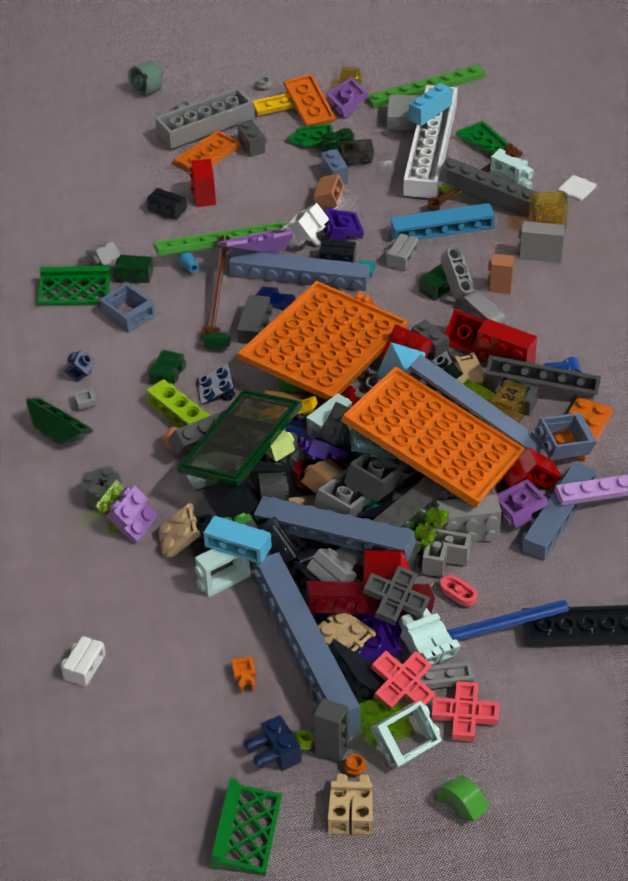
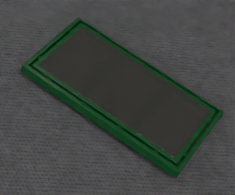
(240, 437)

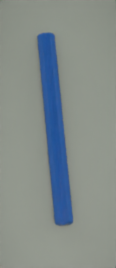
(508, 620)

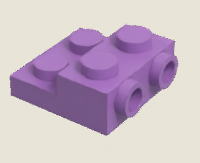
(346, 97)
(520, 502)
(132, 513)

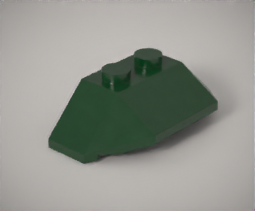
(55, 422)

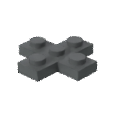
(396, 595)

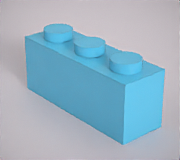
(430, 104)
(237, 539)

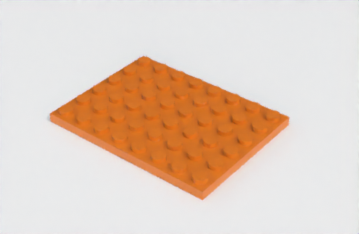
(321, 340)
(434, 436)

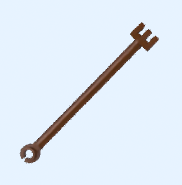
(435, 203)
(217, 289)

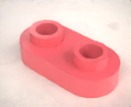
(461, 591)

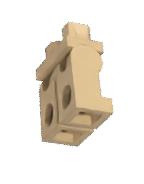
(351, 796)

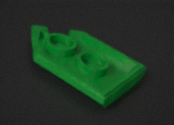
(310, 135)

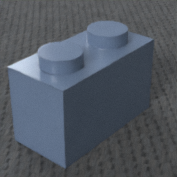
(333, 163)

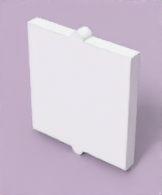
(577, 187)

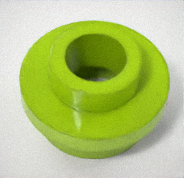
(304, 739)

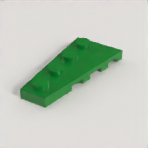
(482, 137)

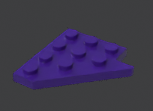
(384, 640)

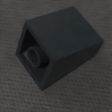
(232, 500)

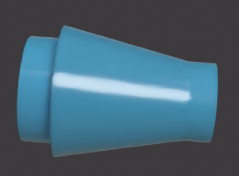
(187, 261)

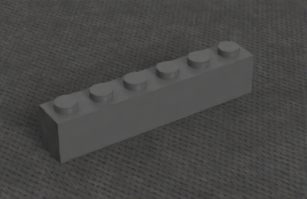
(486, 185)
(543, 375)

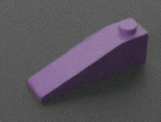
(268, 241)

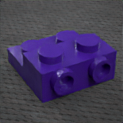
(342, 225)
(319, 448)

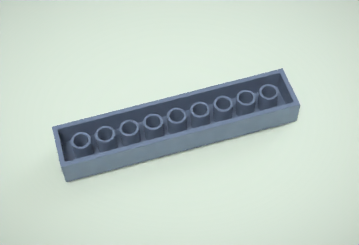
(304, 638)

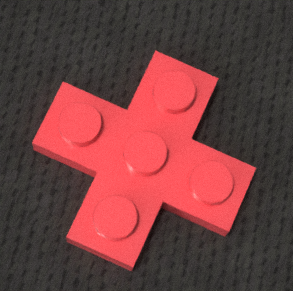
(402, 680)
(465, 711)

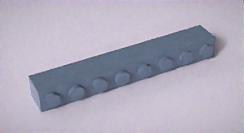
(299, 269)
(462, 396)
(335, 527)

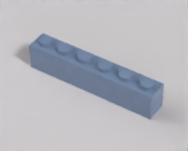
(554, 518)

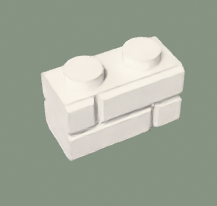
(83, 661)

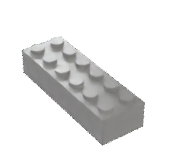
(204, 117)

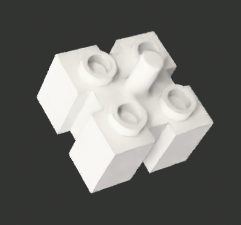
(305, 226)

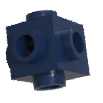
(79, 365)

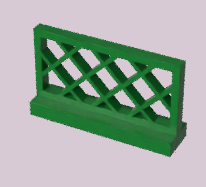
(73, 275)
(226, 828)

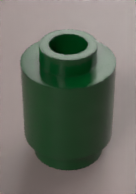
(216, 341)

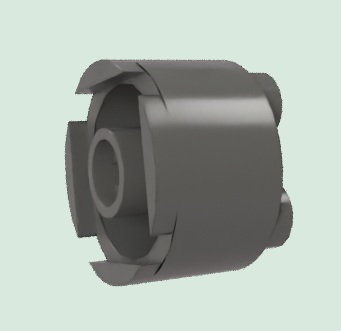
(96, 484)

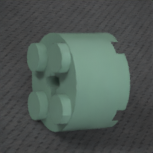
(145, 78)

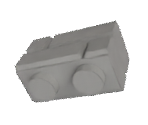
(402, 252)
(102, 253)
(329, 568)

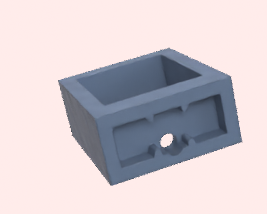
(142, 313)
(578, 427)

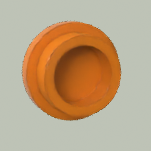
(355, 765)

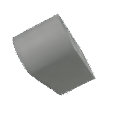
(456, 272)
(479, 306)

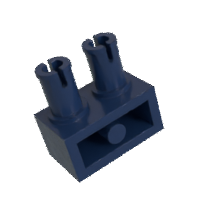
(281, 745)

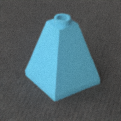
(398, 356)

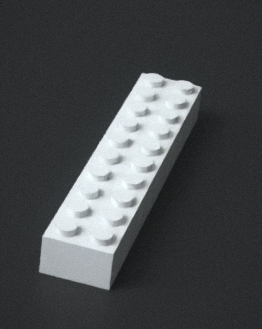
(429, 152)

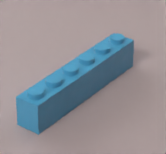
(444, 222)

